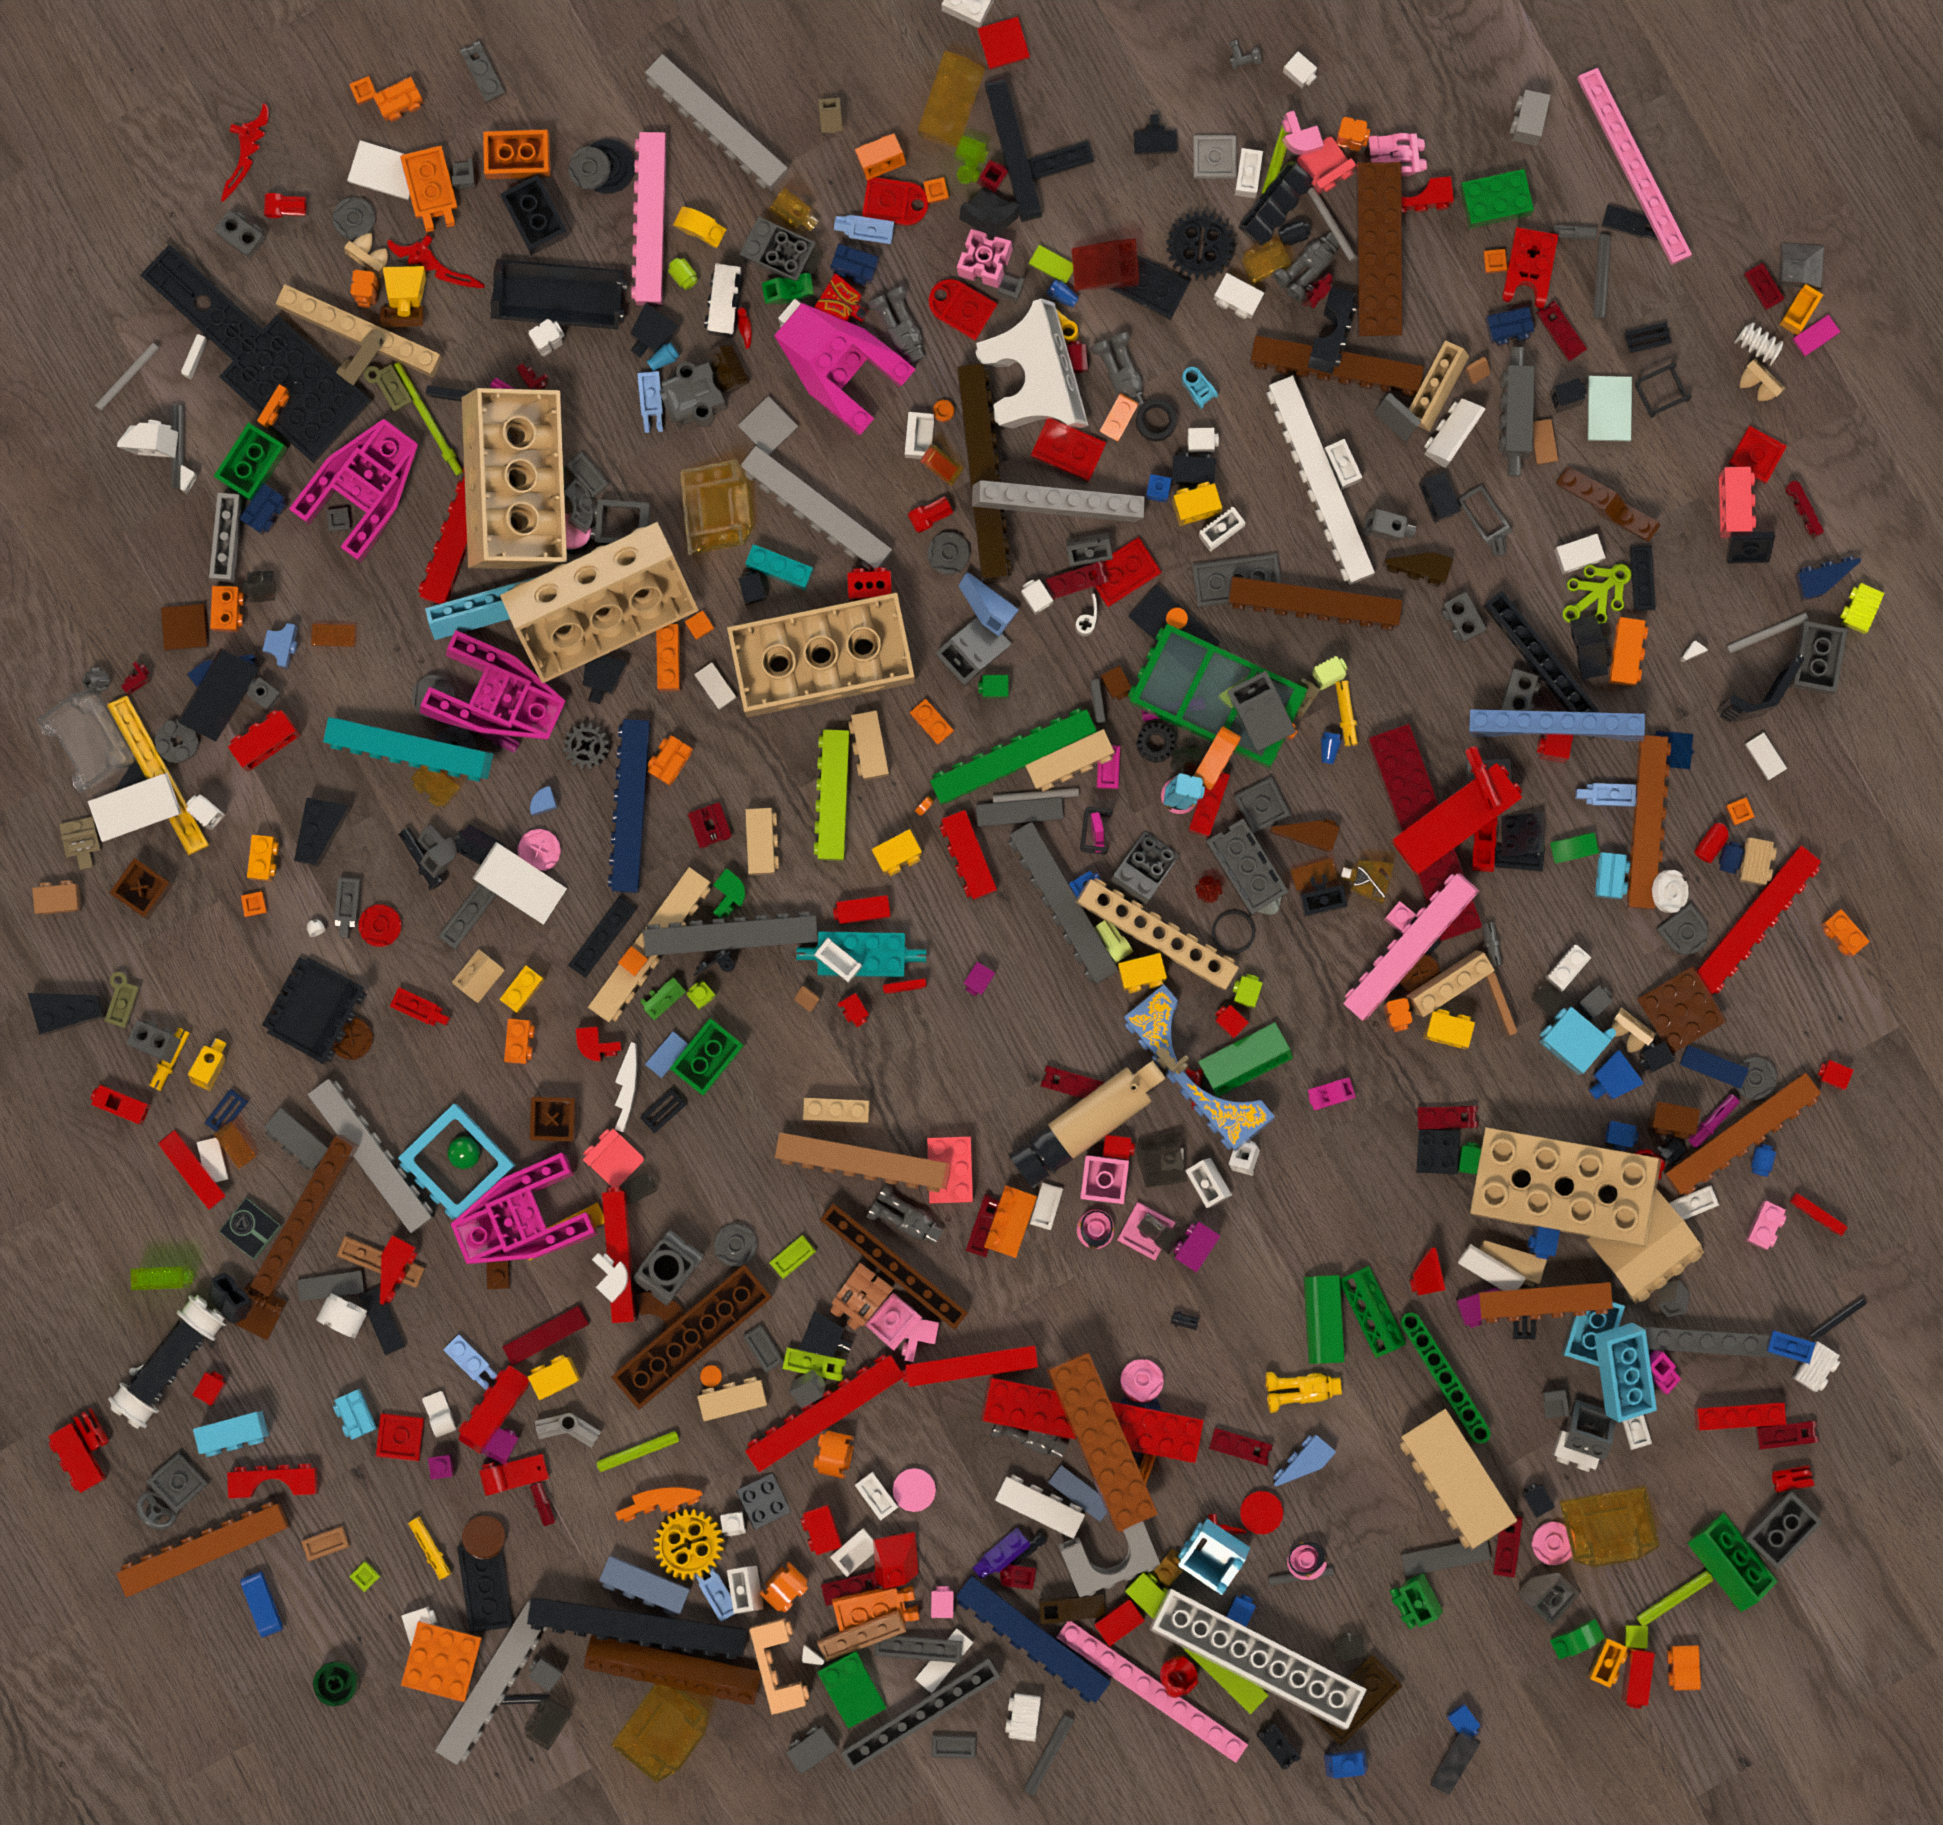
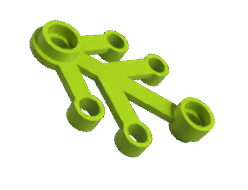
(1599, 591)

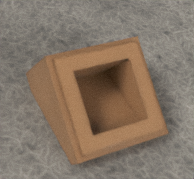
(1478, 370)
(807, 998)

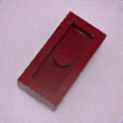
(1763, 286)

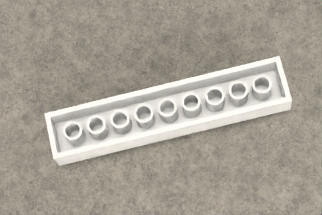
(1257, 1659)

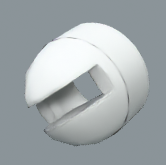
(315, 928)

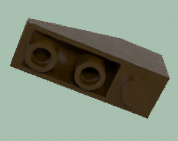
(1426, 566)
(1071, 1608)

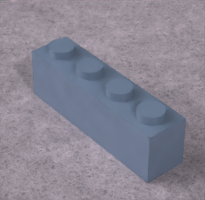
(645, 1585)

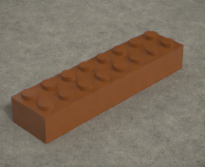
(1101, 1441)

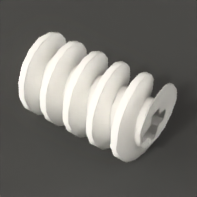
(1760, 343)

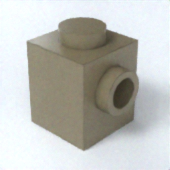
(830, 115)

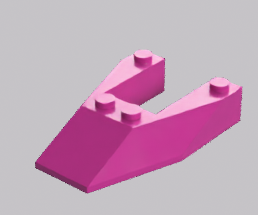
(829, 353)
(368, 474)
(506, 700)
(508, 1222)

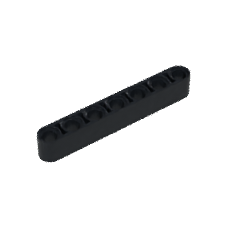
(1013, 149)

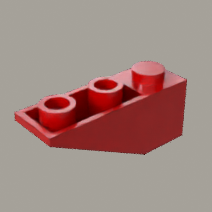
(393, 1265)

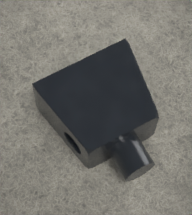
(652, 331)
(603, 676)
(824, 1337)

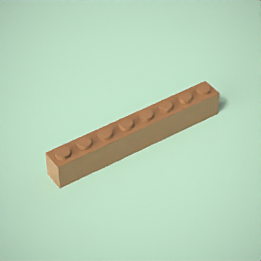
(862, 1160)

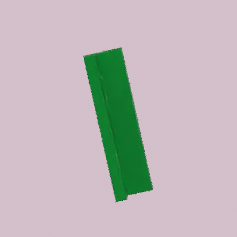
(1376, 1310)

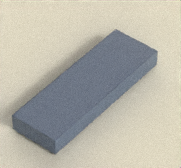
(1078, 1492)

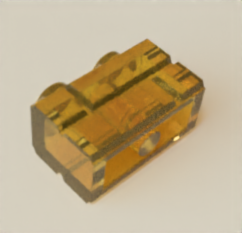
(1264, 262)
(435, 785)

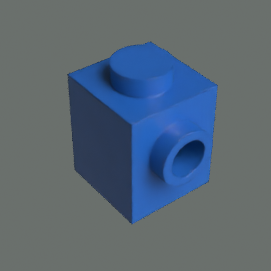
(1621, 1135)
(1543, 1242)

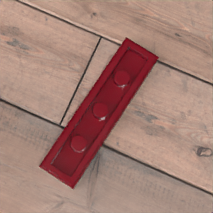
(545, 1335)

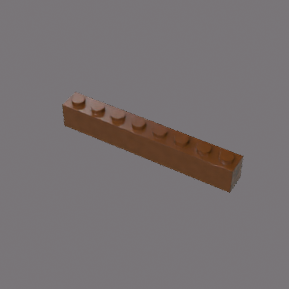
(1353, 368)
(1314, 602)
(305, 1215)
(894, 1266)
(673, 1670)

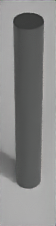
(1287, 1578)

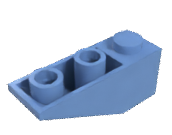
(989, 607)
(1309, 1459)

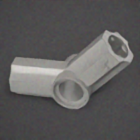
(554, 1426)

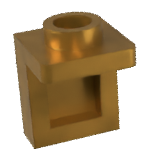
(1168, 1568)

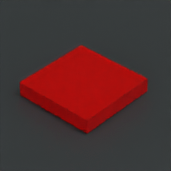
(1003, 43)
(1759, 453)
(399, 1437)

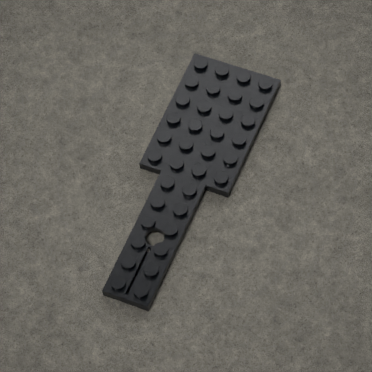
(319, 399)

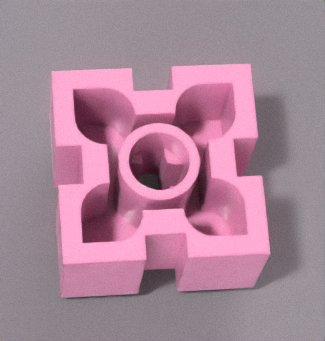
(979, 247)

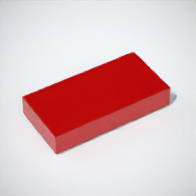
(904, 986)

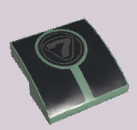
(250, 1228)

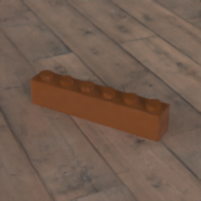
(1546, 1300)

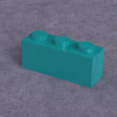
(779, 567)

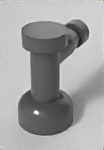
(1239, 60)

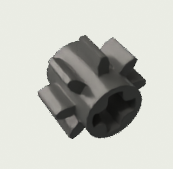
(96, 680)

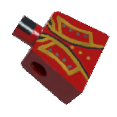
(841, 300)

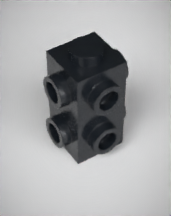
(475, 844)

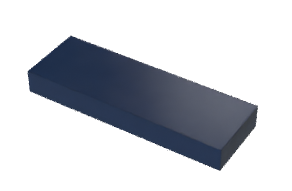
(1714, 1067)

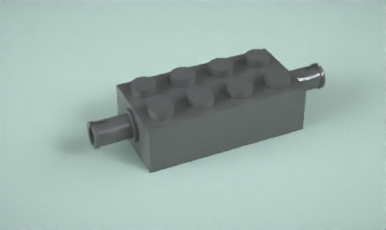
(1517, 412)

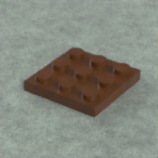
(1682, 1009)

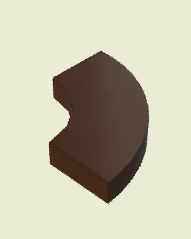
(650, 1305)

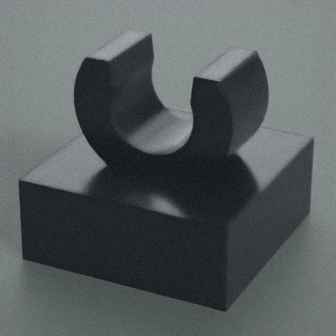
(1673, 1152)

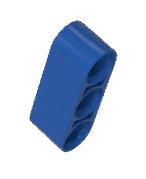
(261, 1604)

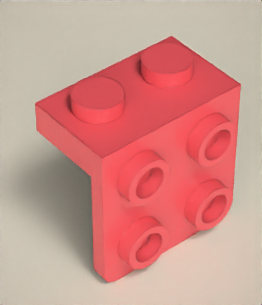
(1327, 166)
(613, 1158)

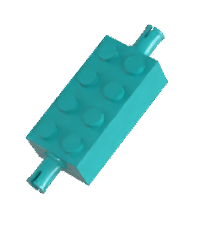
(878, 953)

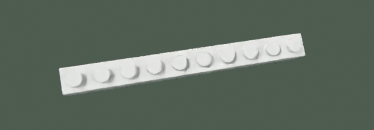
(1320, 480)

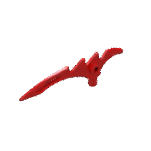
(248, 134)
(421, 254)

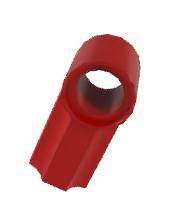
(278, 205)
(925, 516)

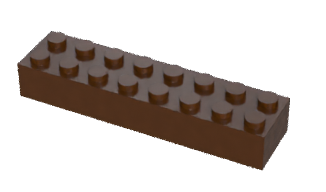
(1379, 249)
(691, 1337)

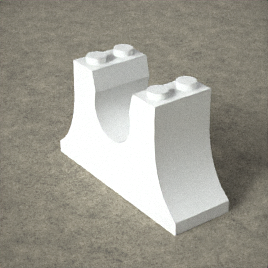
(1049, 378)

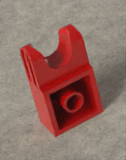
(1530, 271)

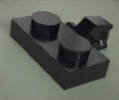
(1155, 139)

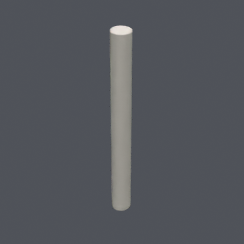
(1332, 224)
(125, 378)
(1767, 633)
(1072, 792)

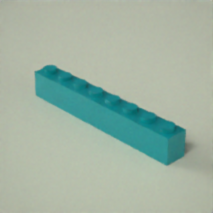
(409, 748)

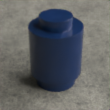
(1731, 857)

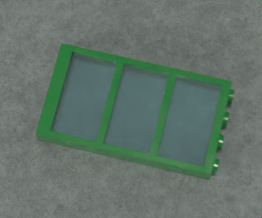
(1189, 688)

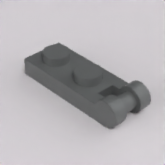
(482, 72)

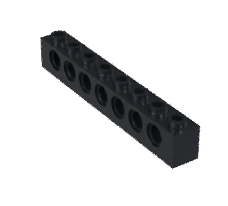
(1538, 655)

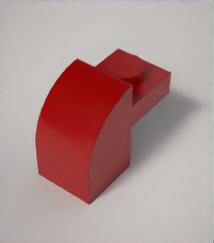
(589, 1044)

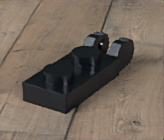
(1627, 222)

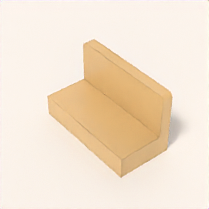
(478, 976)

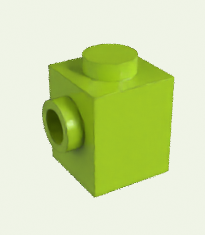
(1247, 990)

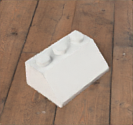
(1453, 431)

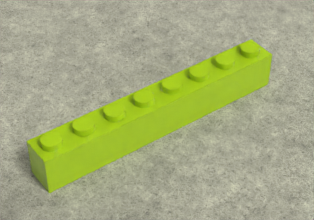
(1149, 1598)

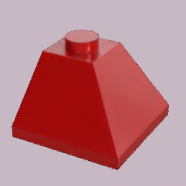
(1427, 1275)
(895, 1559)

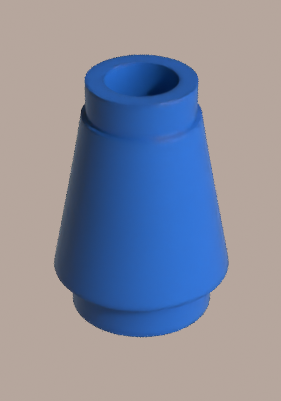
(1062, 293)
(1329, 747)

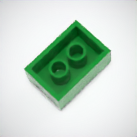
(1496, 199)
(250, 462)
(707, 1057)

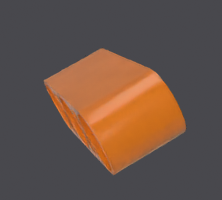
(1217, 757)

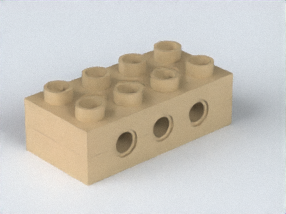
(534, 463)
(599, 602)
(828, 628)
(1582, 1211)

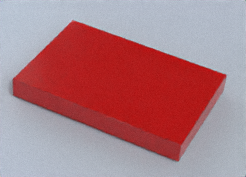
(1068, 449)
(1126, 572)

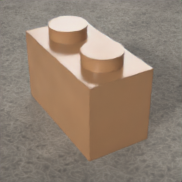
(57, 898)

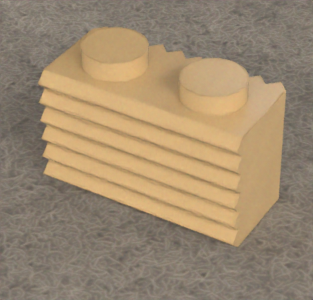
(1757, 861)

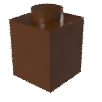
(1116, 683)

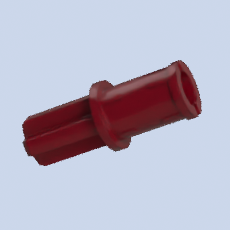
(542, 1504)

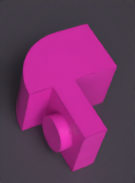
(1331, 1093)
(1663, 1371)

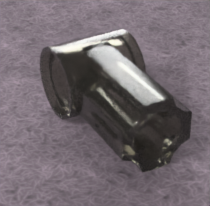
(1162, 1235)

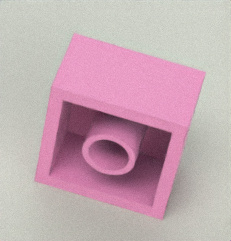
(1104, 1180)

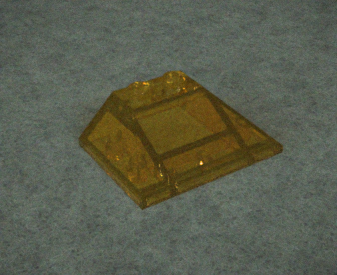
(716, 506)
(1610, 1527)
(662, 1732)

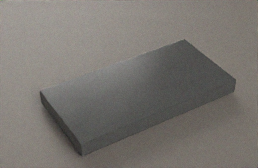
(1213, 578)

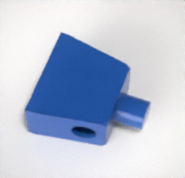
(1615, 1078)
(1346, 1763)

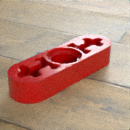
(1818, 1214)

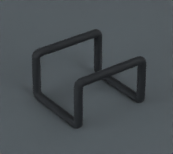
(1686, 398)
(1087, 848)

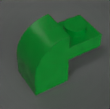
(785, 290)
(734, 891)
(1577, 1640)

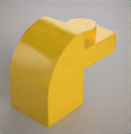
(699, 225)

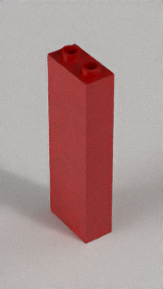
(1454, 821)
(619, 1250)
(970, 1366)

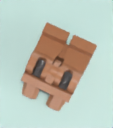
(854, 1302)

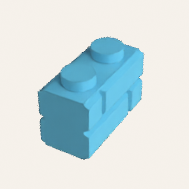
(1183, 791)
(1611, 876)
(355, 1414)

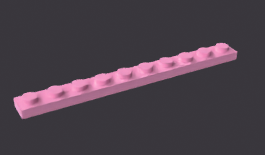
(1634, 166)
(1152, 1691)

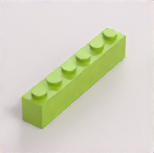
(833, 795)

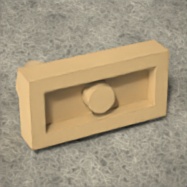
(359, 250)
(1757, 372)
(1640, 1034)

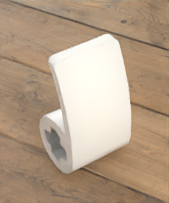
(1091, 619)
(439, 1414)

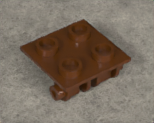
(262, 1313)

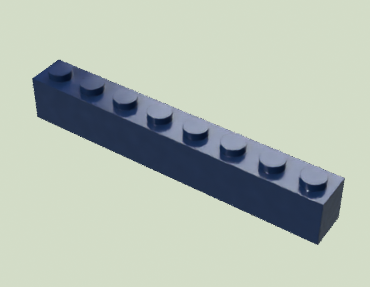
(630, 806)
(1033, 1639)

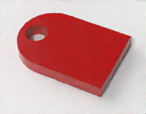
(893, 200)
(962, 309)

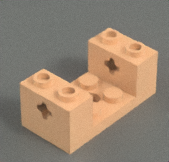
(782, 1697)

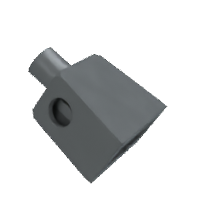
(1380, 523)

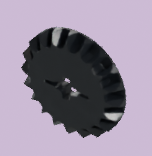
(623, 164)

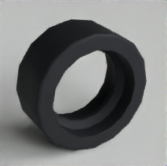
(1161, 404)

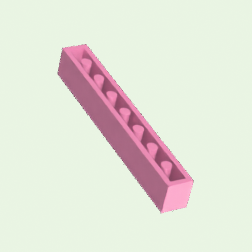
(650, 218)
(1411, 946)

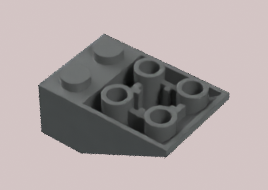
(776, 249)
(971, 651)
(1261, 711)
(1143, 870)

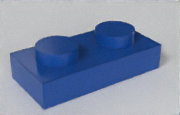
(1791, 1347)

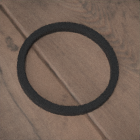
(1229, 951)

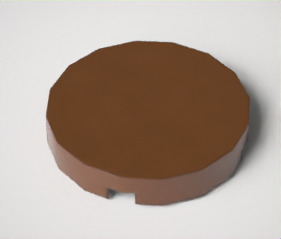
(1421, 973)
(356, 1041)
(483, 1537)

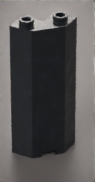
(558, 293)

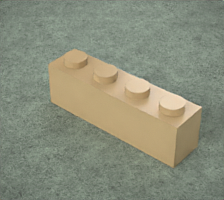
(1438, 384)
(1070, 760)
(1449, 983)

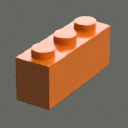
(1628, 652)
(668, 658)
(1010, 1221)

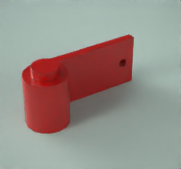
(513, 1474)

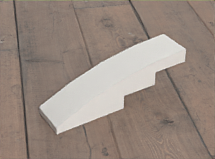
(628, 1078)

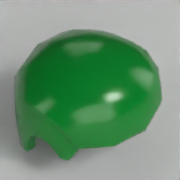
(463, 1152)

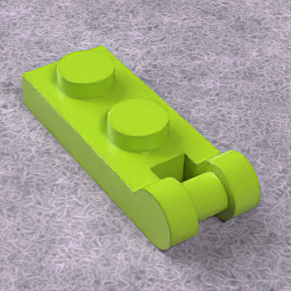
(804, 1362)

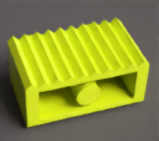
(1862, 608)

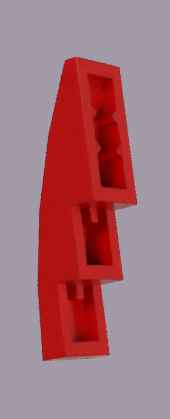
(1484, 848)
(192, 1170)

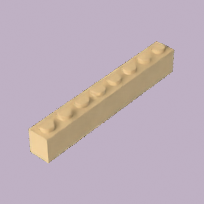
(356, 329)
(676, 908)

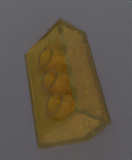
(951, 99)

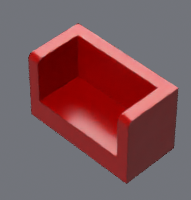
(1119, 1622)

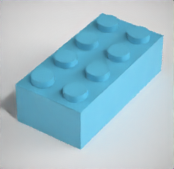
(1625, 1372)

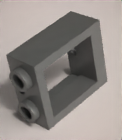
(596, 532)
(1593, 1418)

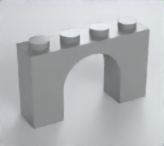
(1091, 1578)

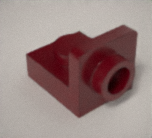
(528, 376)
(135, 682)
(1018, 1576)

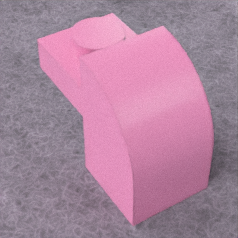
(1300, 141)
(923, 1331)

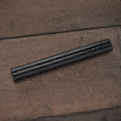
(1837, 1319)
(524, 1699)

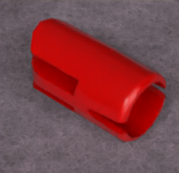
(1712, 843)
(95, 1435)
(1792, 1478)

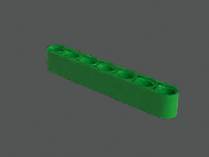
(1452, 1385)

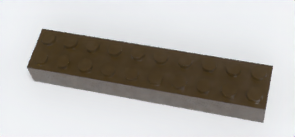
(983, 467)

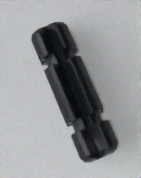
(1038, 1540)

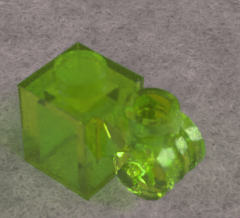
(972, 154)

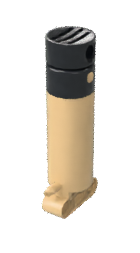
(1086, 1123)

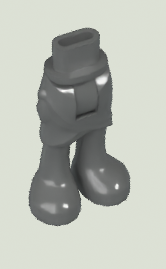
(1315, 258)
(904, 335)
(1126, 379)
(914, 1222)
(1037, 1441)

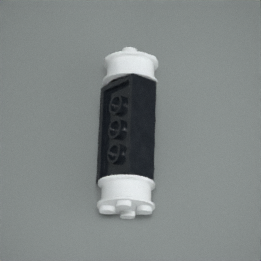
(161, 1367)

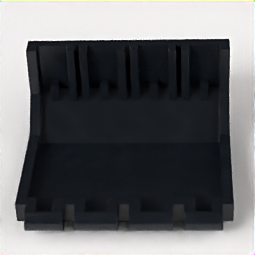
(1737, 710)
(314, 1010)

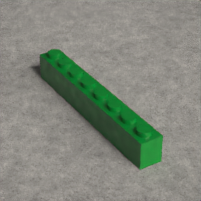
(1011, 758)

